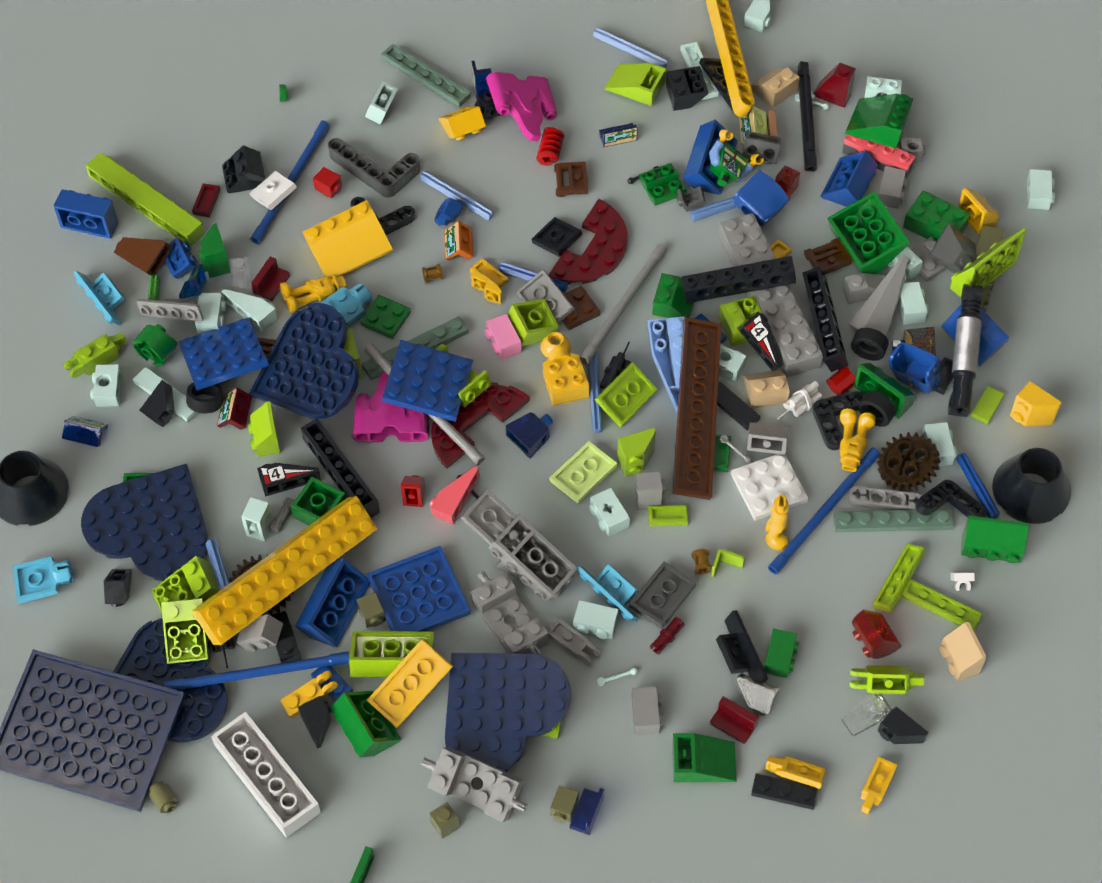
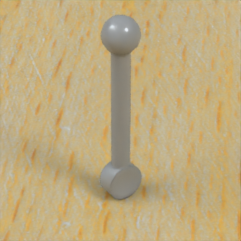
(724, 439)

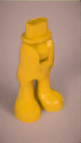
(318, 290)
(853, 447)
(778, 524)

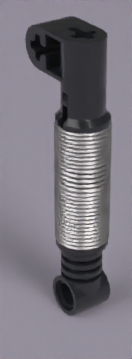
(966, 350)

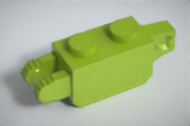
(98, 352)
(886, 679)

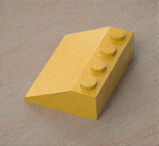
(347, 240)

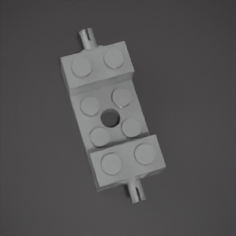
(498, 601)
(455, 774)

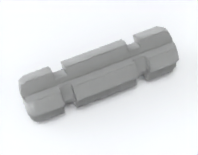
(281, 515)

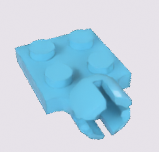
(350, 302)
(41, 578)

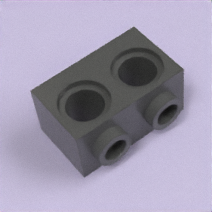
(762, 143)

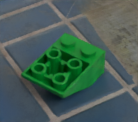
(703, 758)

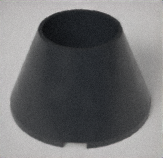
(36, 500)
(1030, 500)

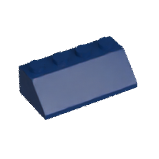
(698, 166)
(333, 603)

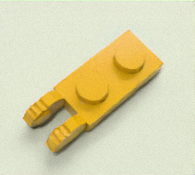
(308, 692)

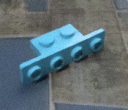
(104, 293)
(614, 587)

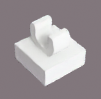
(962, 577)

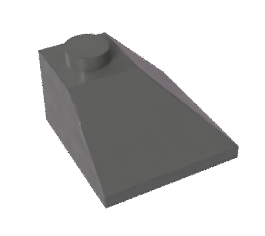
(953, 249)

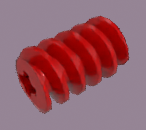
(550, 146)

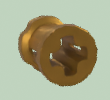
(432, 273)
(701, 561)

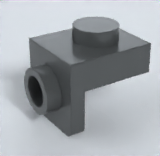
(691, 199)

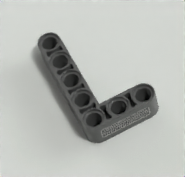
(384, 182)

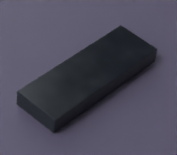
(736, 407)

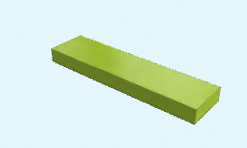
(899, 578)
(941, 604)

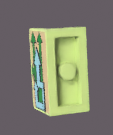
(753, 122)

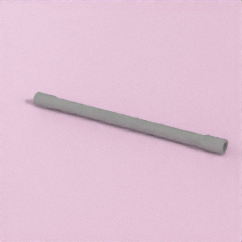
(592, 348)
(469, 449)

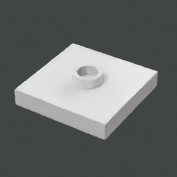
(273, 190)

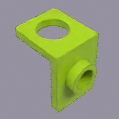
(727, 557)

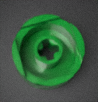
(154, 344)

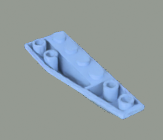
(666, 351)

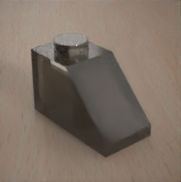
(757, 694)

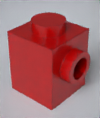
(327, 182)

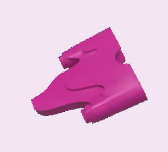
(524, 100)
(378, 419)

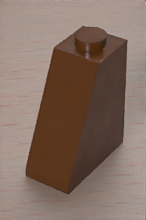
(143, 253)

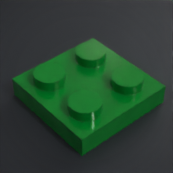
(385, 316)

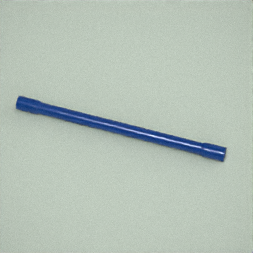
(319, 133)
(781, 560)
(330, 660)

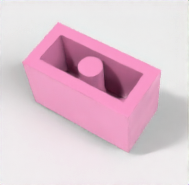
(503, 337)

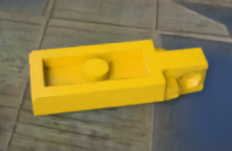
(796, 770)
(877, 783)

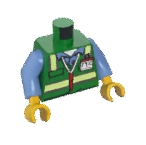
(728, 162)

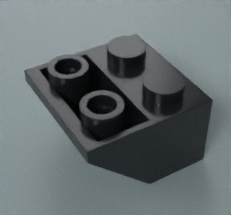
(685, 87)
(243, 170)

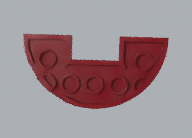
(603, 251)
(497, 399)

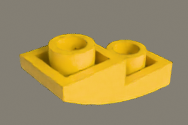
(491, 290)

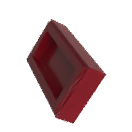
(206, 200)

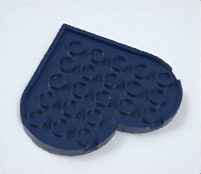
(308, 365)
(149, 520)
(146, 660)
(501, 703)

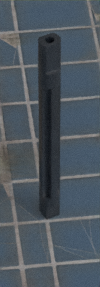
(807, 117)

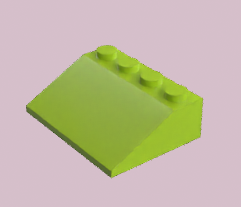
(990, 264)

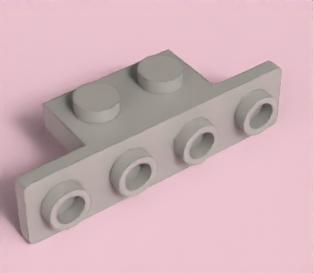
(171, 309)

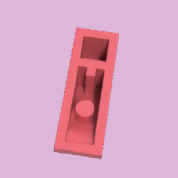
(453, 497)

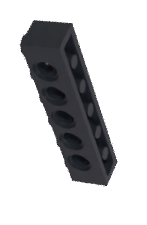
(739, 279)
(825, 319)
(338, 466)

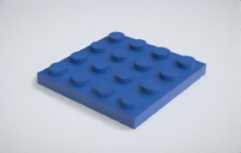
(223, 353)
(427, 380)
(419, 592)

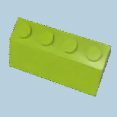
(382, 651)

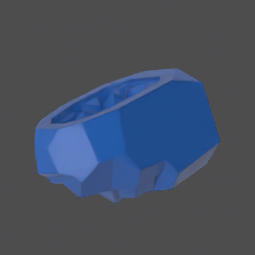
(448, 212)

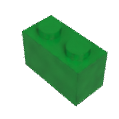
(780, 653)

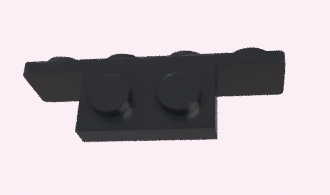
(739, 649)

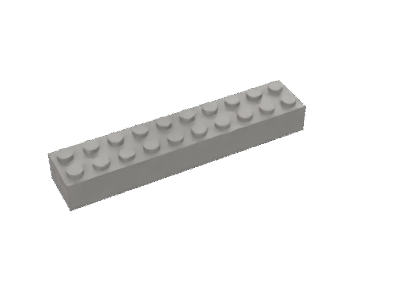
(791, 333)

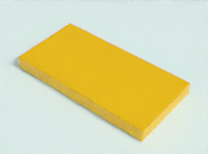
(409, 683)

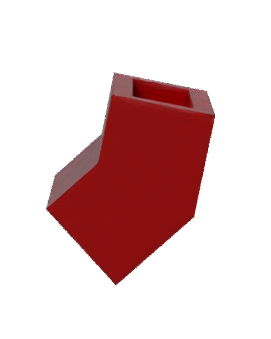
(841, 381)

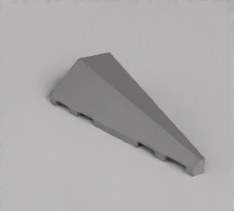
(882, 304)

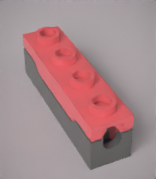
(880, 153)

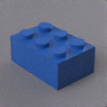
(86, 213)

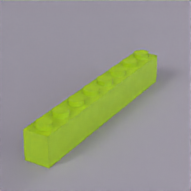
(145, 199)

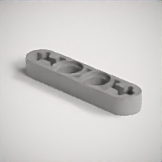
(886, 495)

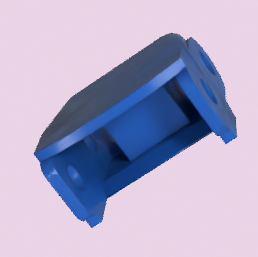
(761, 197)
(915, 367)

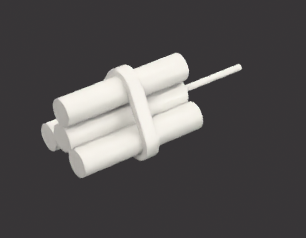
(802, 399)

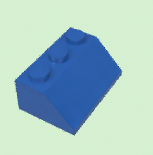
(850, 178)
(991, 335)

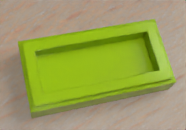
(987, 405)
(668, 515)

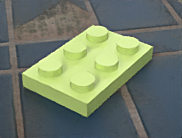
(583, 472)

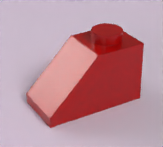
(413, 490)

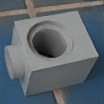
(913, 146)

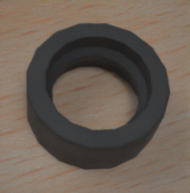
(873, 337)
(204, 405)
(885, 408)

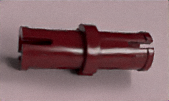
(667, 635)

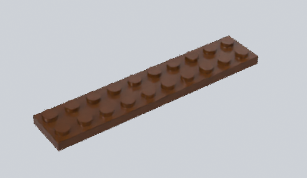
(697, 409)

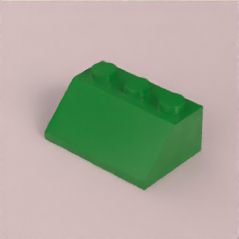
(874, 379)
(994, 539)
(363, 724)

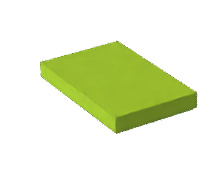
(626, 394)

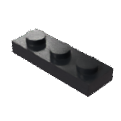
(784, 791)

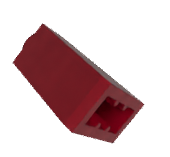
(836, 85)

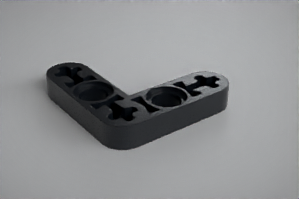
(392, 216)
(830, 413)
(946, 491)

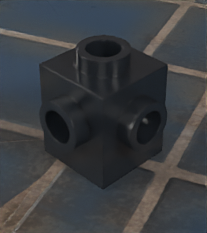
(486, 105)

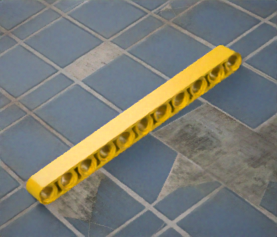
(731, 56)

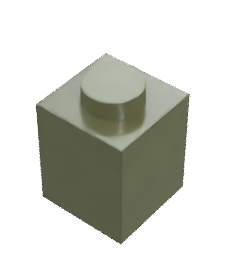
(371, 610)
(564, 804)
(444, 820)

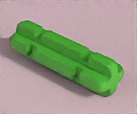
(153, 291)

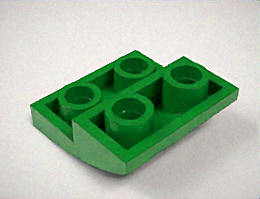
(662, 183)

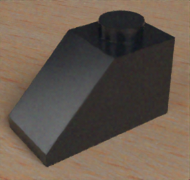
(160, 404)
(117, 587)
(316, 718)
(901, 729)

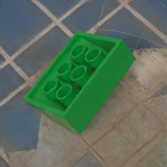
(880, 118)
(868, 234)

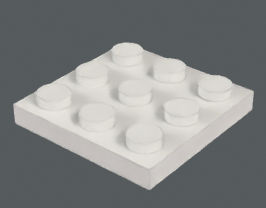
(764, 481)

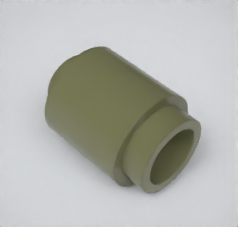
(163, 797)

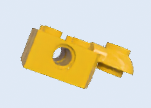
(563, 371)

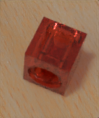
(788, 180)

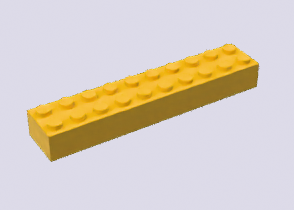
(284, 570)

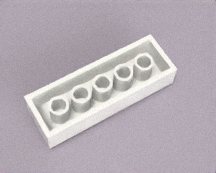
(266, 774)

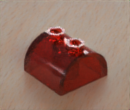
(875, 634)

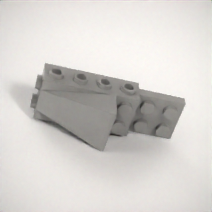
(519, 546)

